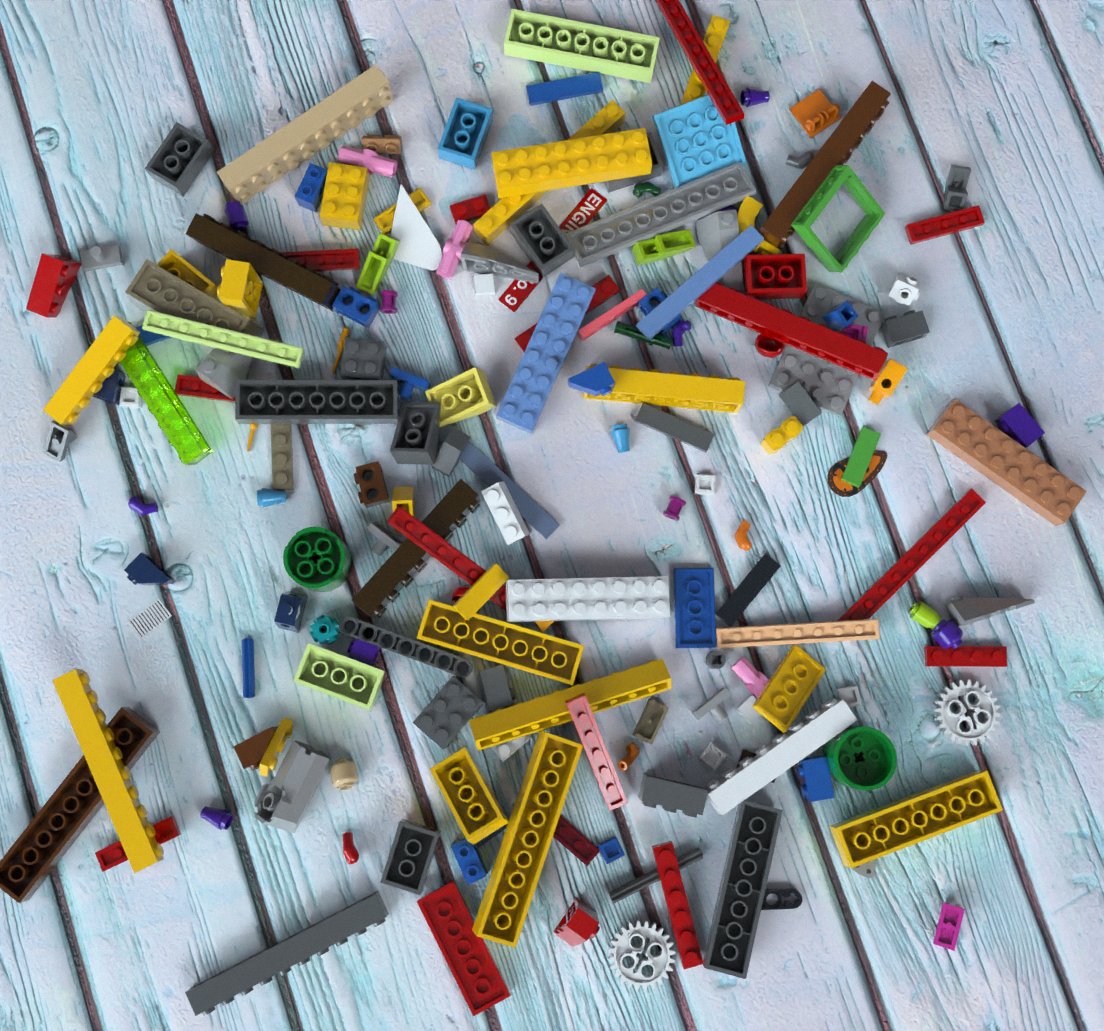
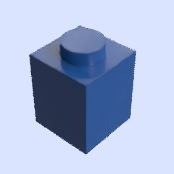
(840, 316)

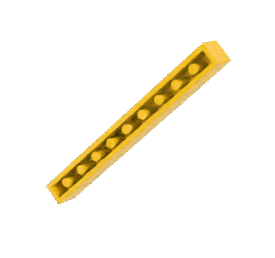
(511, 208)
(552, 710)
(108, 769)

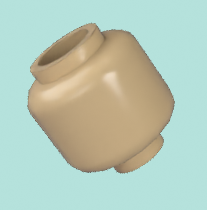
(344, 774)

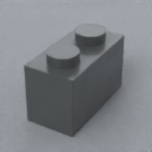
(904, 328)
(800, 402)
(497, 687)

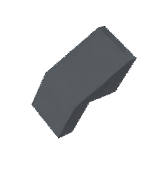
(955, 188)
(450, 452)

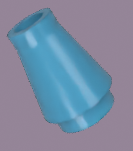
(621, 437)
(270, 497)

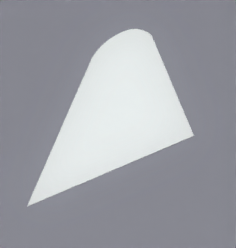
(417, 242)

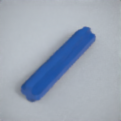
(248, 668)

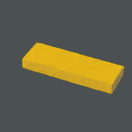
(385, 219)
(481, 591)

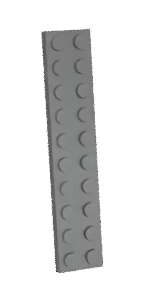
(660, 214)

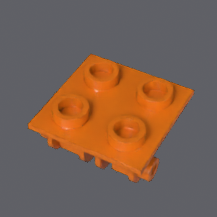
(815, 113)

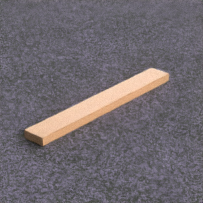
(798, 633)

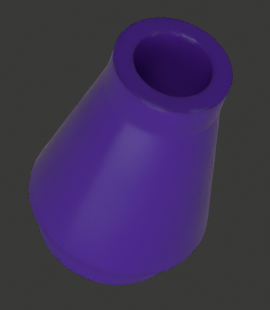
(752, 97)
(217, 817)

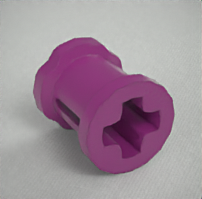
(388, 301)
(674, 508)

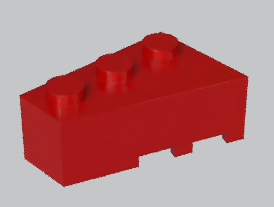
(52, 284)
(578, 924)

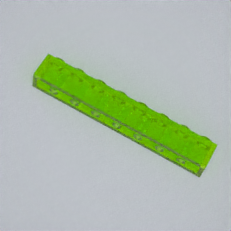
(165, 404)

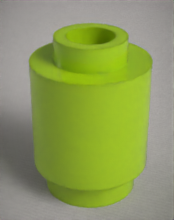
(924, 615)

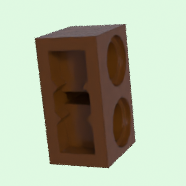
(376, 483)

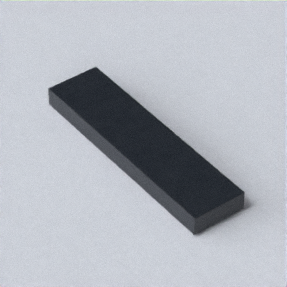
(747, 590)

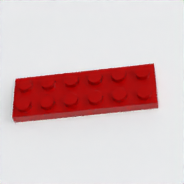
(462, 949)

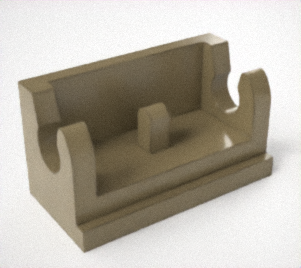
(650, 721)

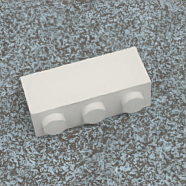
(505, 512)

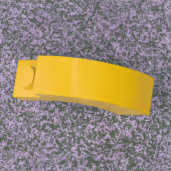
(746, 216)

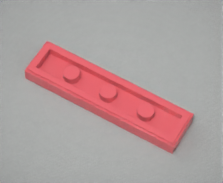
(611, 315)

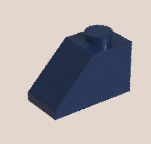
(147, 572)

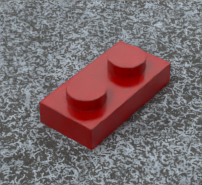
(470, 209)

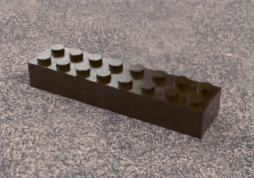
(264, 260)
(409, 557)

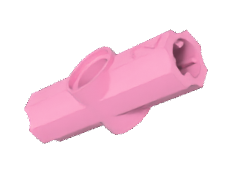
(368, 159)
(454, 248)
(754, 680)

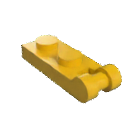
(276, 745)

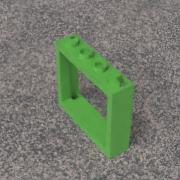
(839, 175)

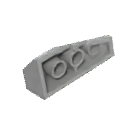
(714, 234)
(484, 260)
(223, 369)
(976, 609)

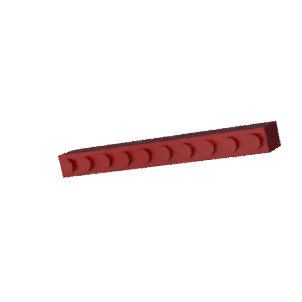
(793, 330)

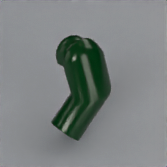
(646, 187)

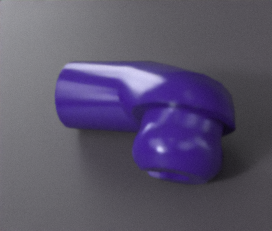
(142, 509)

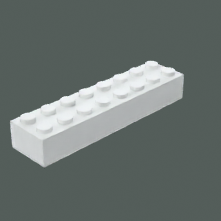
(587, 599)
(780, 755)

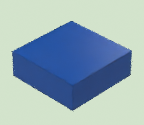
(611, 849)

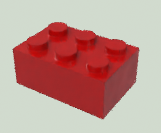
(775, 276)

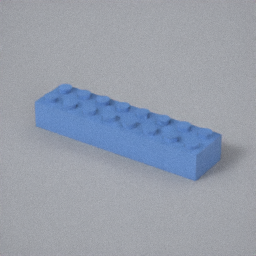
(545, 353)

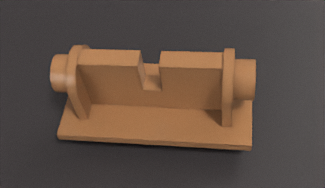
(388, 145)

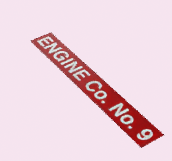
(579, 217)

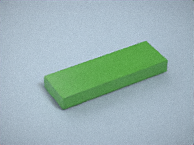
(860, 457)

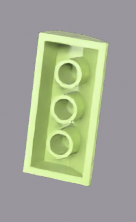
(339, 676)

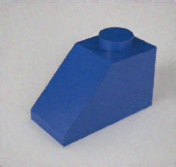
(593, 381)

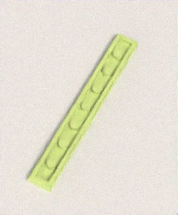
(223, 338)

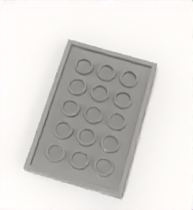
(826, 380)

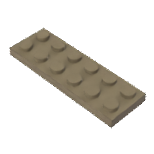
(177, 298)

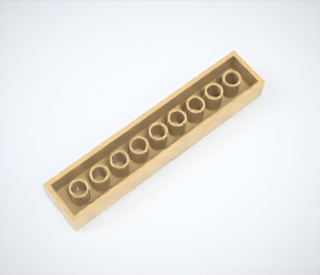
(307, 135)

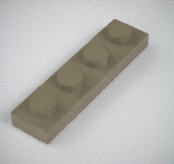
(282, 457)

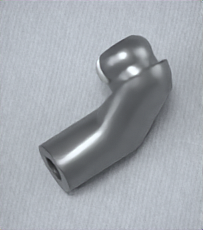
(800, 162)

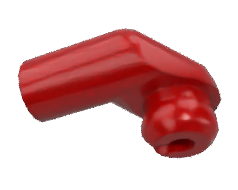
(349, 850)

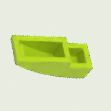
(663, 246)
(377, 263)

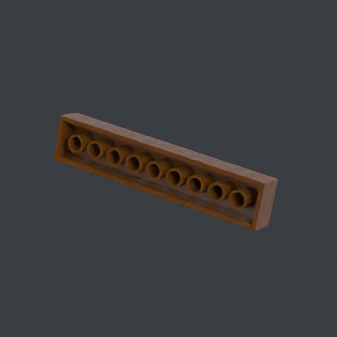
(834, 152)
(68, 812)

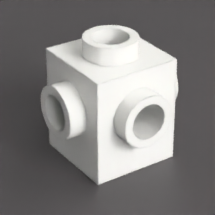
(905, 289)

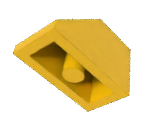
(405, 498)

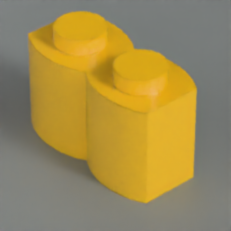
(783, 434)

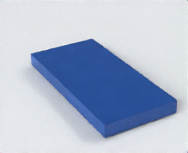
(694, 608)

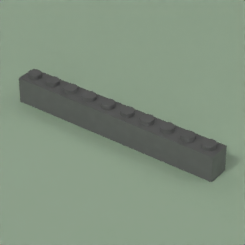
(286, 953)

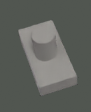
(101, 257)
(385, 538)
(713, 706)

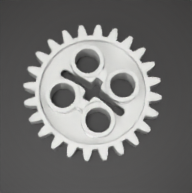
(951, 721)
(658, 961)

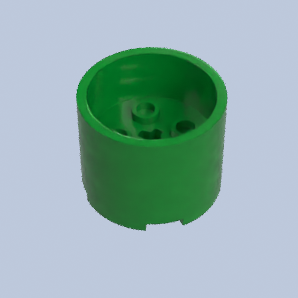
(329, 571)
(876, 757)

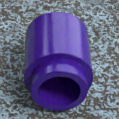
(236, 216)

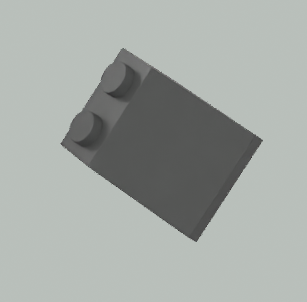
(417, 433)

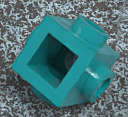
(331, 633)

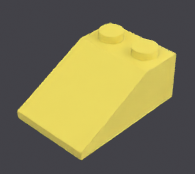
(462, 396)

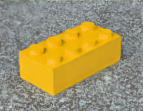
(469, 796)

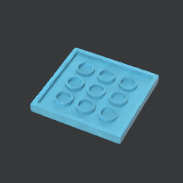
(697, 140)

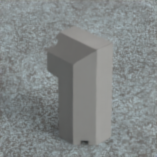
(293, 787)

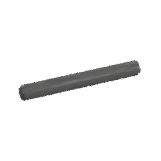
(652, 877)

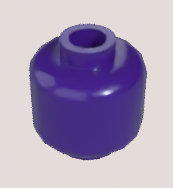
(947, 634)

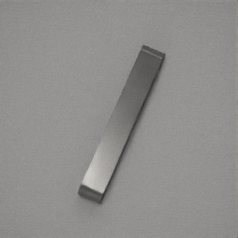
(396, 646)

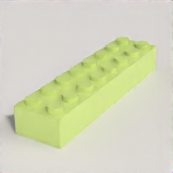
(581, 45)

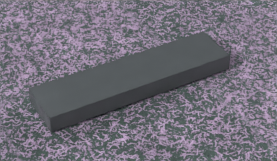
(674, 427)

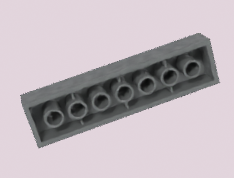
(316, 402)
(742, 889)

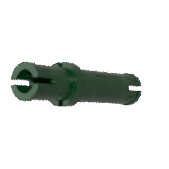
(634, 332)

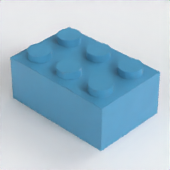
(465, 133)

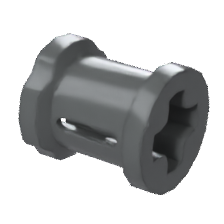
(722, 660)

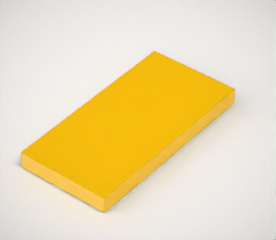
(789, 688)

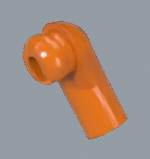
(741, 536)
(632, 754)

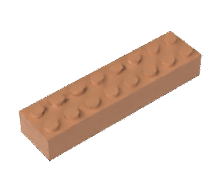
(1006, 463)

